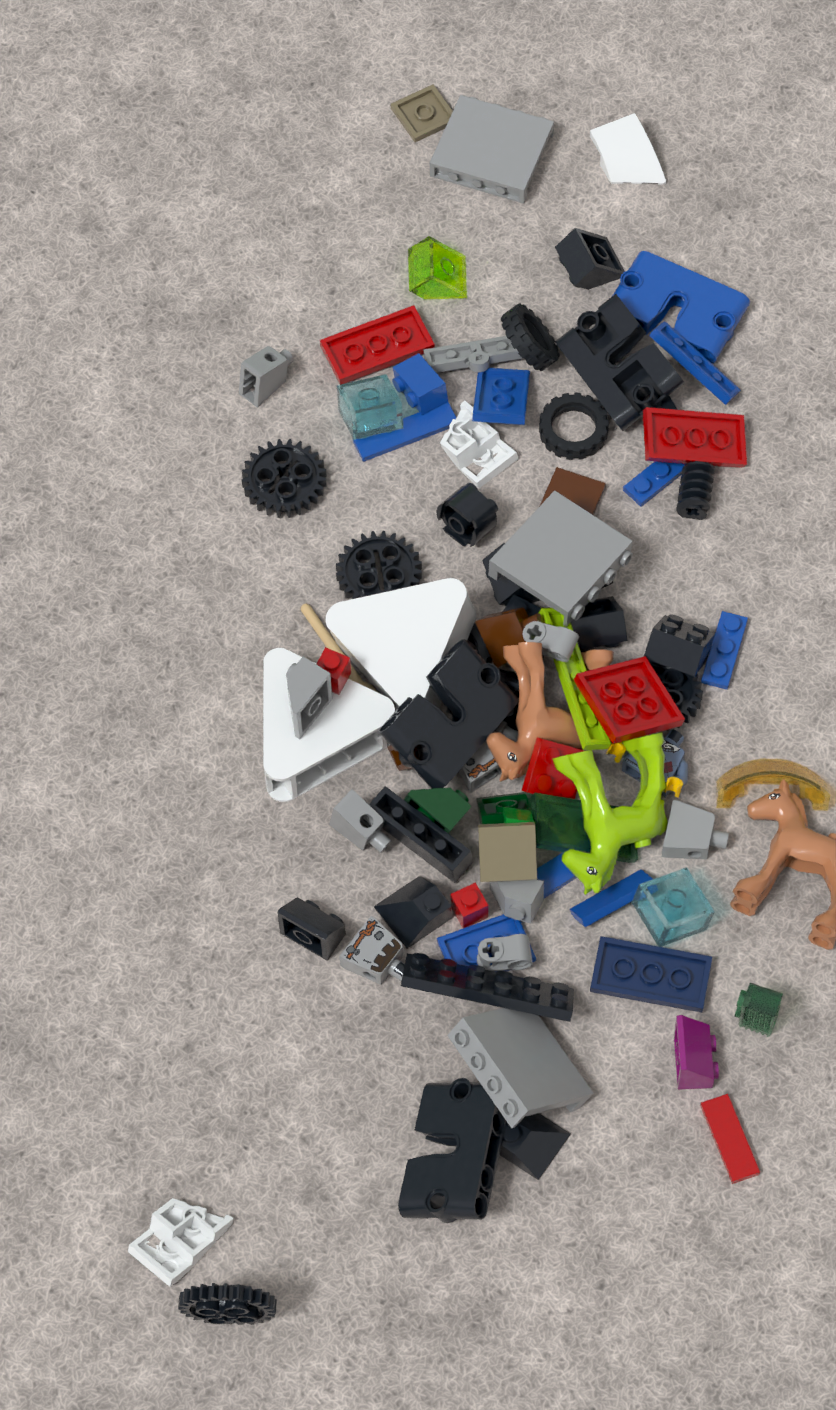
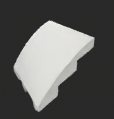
(627, 152)
(474, 440)
(187, 1236)

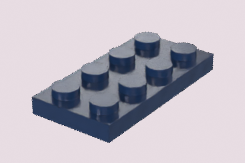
(651, 974)

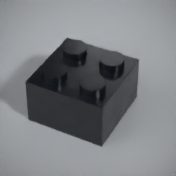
(679, 644)

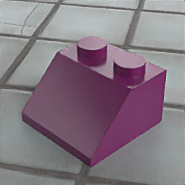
(694, 1054)

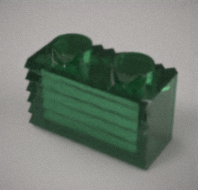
(758, 1009)

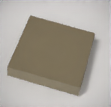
(422, 112)
(507, 851)

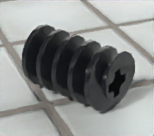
(695, 490)

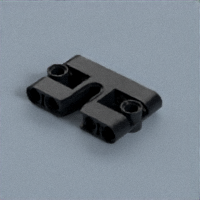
(624, 385)
(475, 709)
(456, 1182)

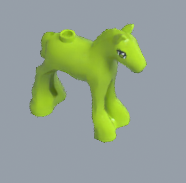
(619, 826)

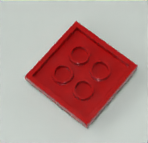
(629, 699)

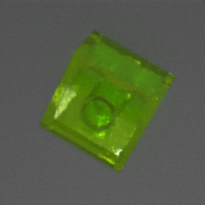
(436, 271)

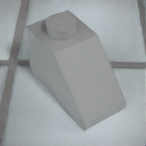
(519, 898)

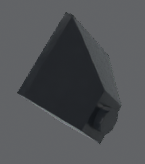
(415, 911)
(533, 1143)

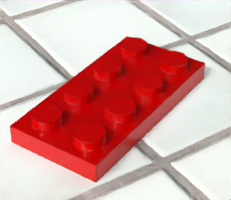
(376, 344)
(694, 436)

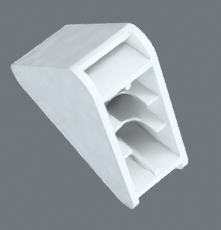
(403, 634)
(334, 742)

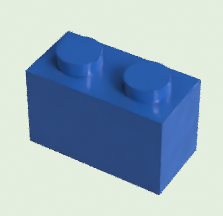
(419, 384)

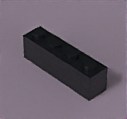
(422, 835)

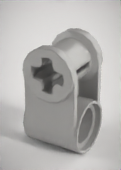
(556, 641)
(507, 953)

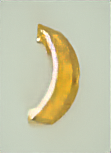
(772, 772)

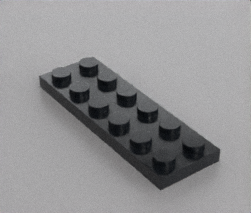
(488, 987)

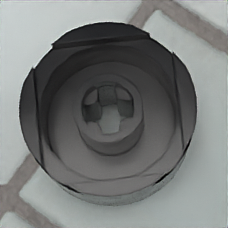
(465, 509)

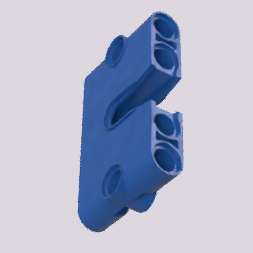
(704, 302)

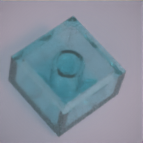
(370, 407)
(673, 907)

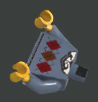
(674, 764)

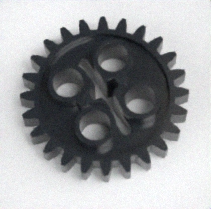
(266, 466)
(354, 574)
(682, 688)
(227, 1304)

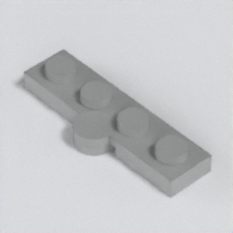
(474, 354)

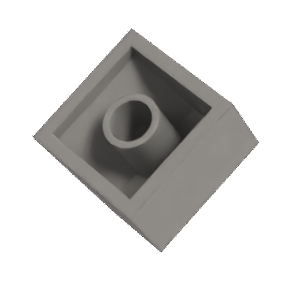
(308, 693)

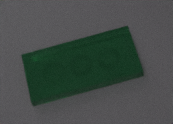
(561, 826)

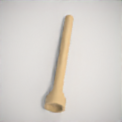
(329, 642)

